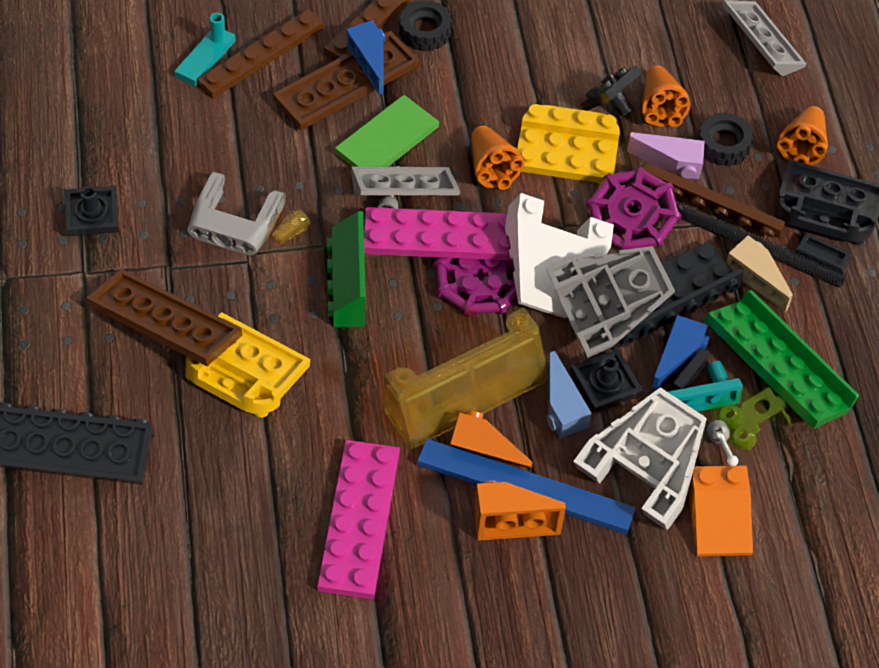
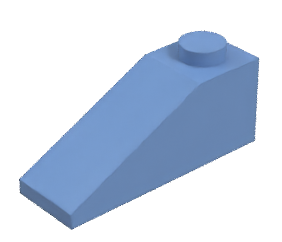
(565, 405)

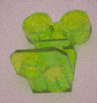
(748, 419)

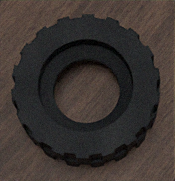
(425, 39)
(729, 124)

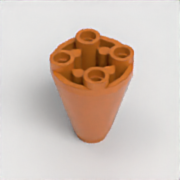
(664, 99)
(805, 137)
(494, 159)

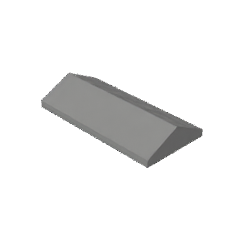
(765, 36)
(404, 181)

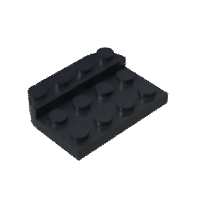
(828, 202)

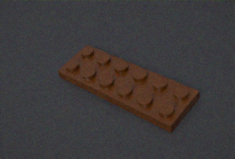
(340, 84)
(164, 317)

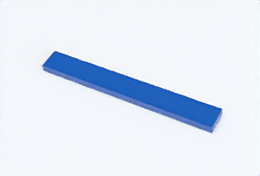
(479, 469)

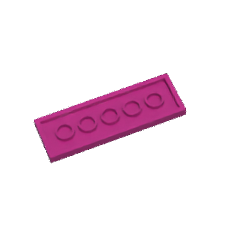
(436, 234)
(359, 520)

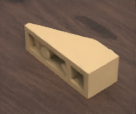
(760, 272)

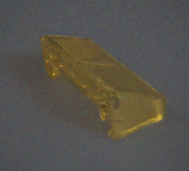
(474, 381)

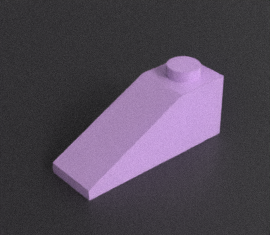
(672, 154)

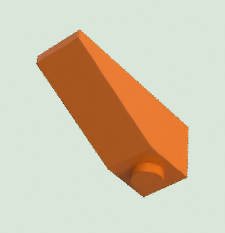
(481, 437)

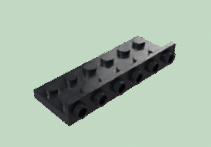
(698, 279)
(74, 444)

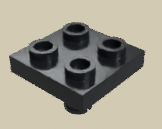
(611, 91)
(91, 210)
(606, 380)

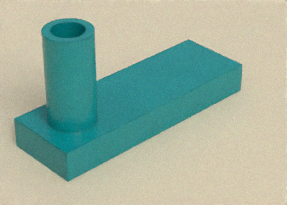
(206, 52)
(713, 395)

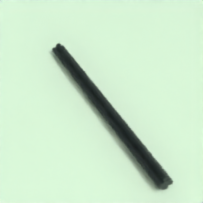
(775, 251)

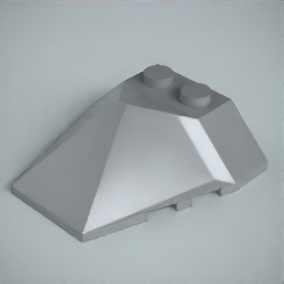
(609, 293)

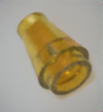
(293, 225)

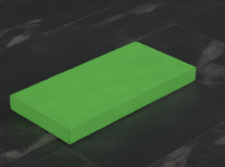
(388, 135)

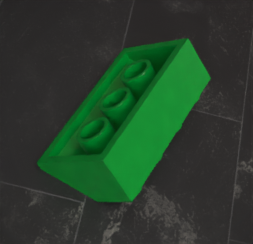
(348, 272)

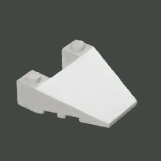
(540, 245)
(654, 443)

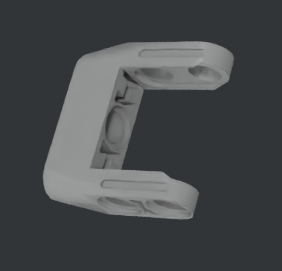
(230, 230)

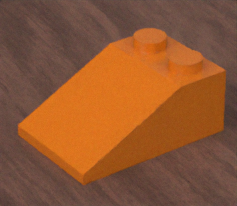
(721, 511)
(515, 512)

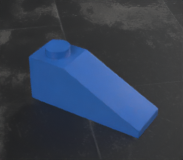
(366, 46)
(683, 344)

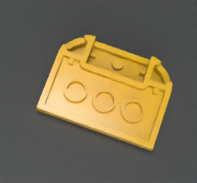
(568, 143)
(250, 372)

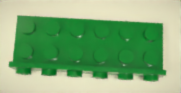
(783, 360)

